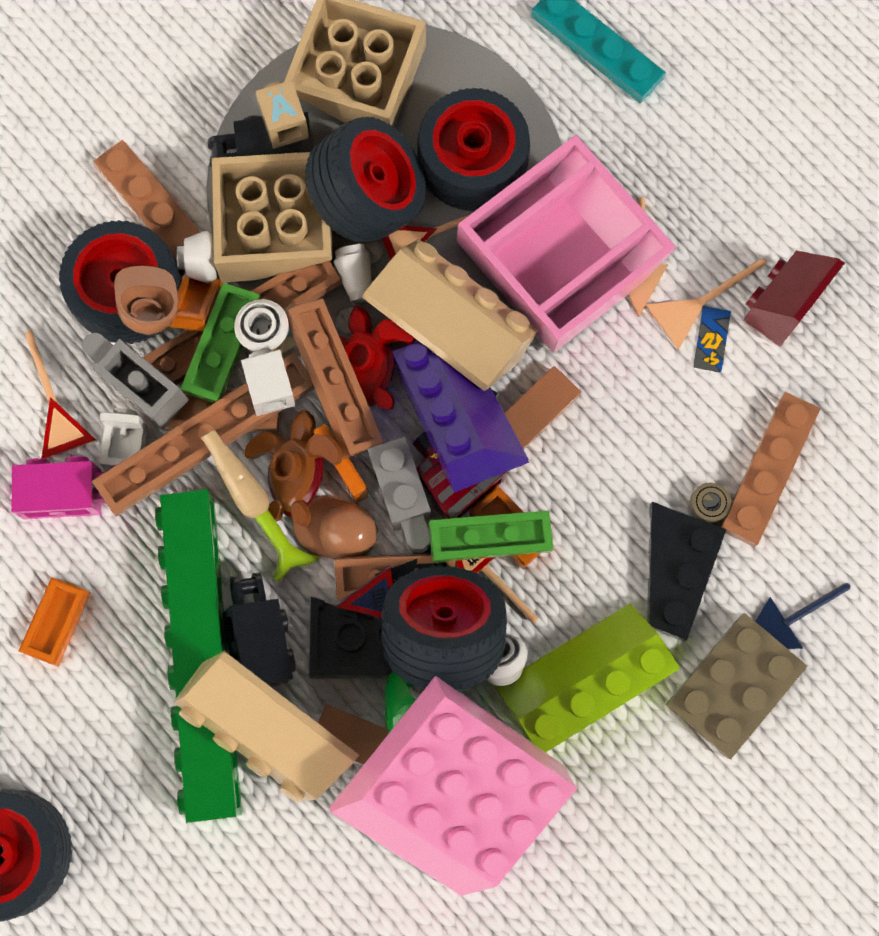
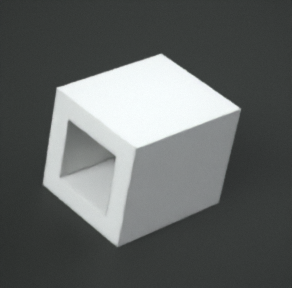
(267, 381)

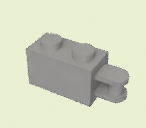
(135, 379)
(402, 492)

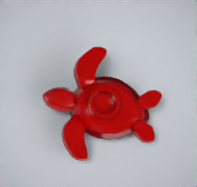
(372, 355)

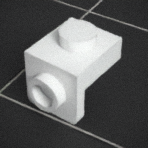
(122, 436)

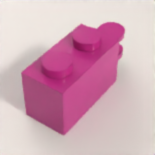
(56, 489)

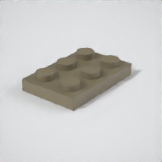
(736, 686)

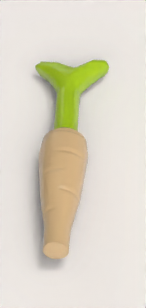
(254, 503)

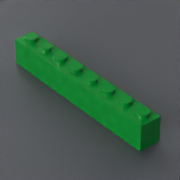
(195, 636)

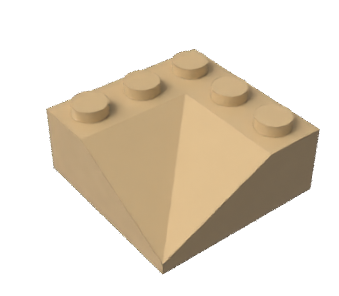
(357, 60)
(265, 217)

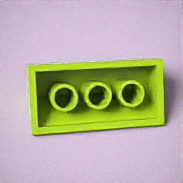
(587, 678)

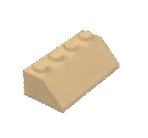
(451, 314)
(263, 728)

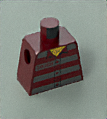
(435, 482)

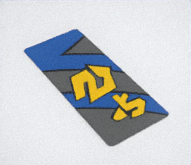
(712, 339)

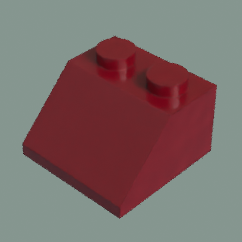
(790, 294)

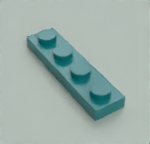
(599, 46)

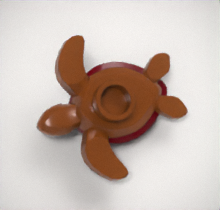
(295, 466)

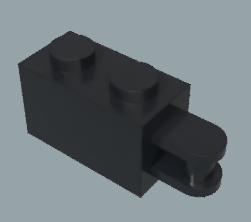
(252, 138)
(258, 632)

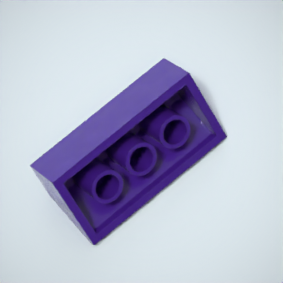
(458, 418)

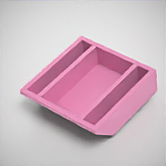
(564, 243)
(455, 791)

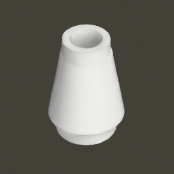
(354, 270)

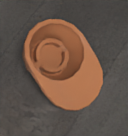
(146, 298)
(337, 529)

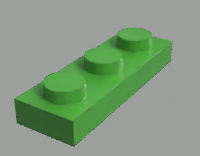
(218, 347)
(490, 536)

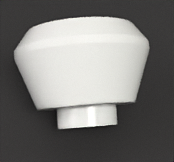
(198, 257)
(257, 317)
(511, 663)

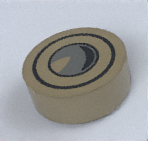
(710, 502)

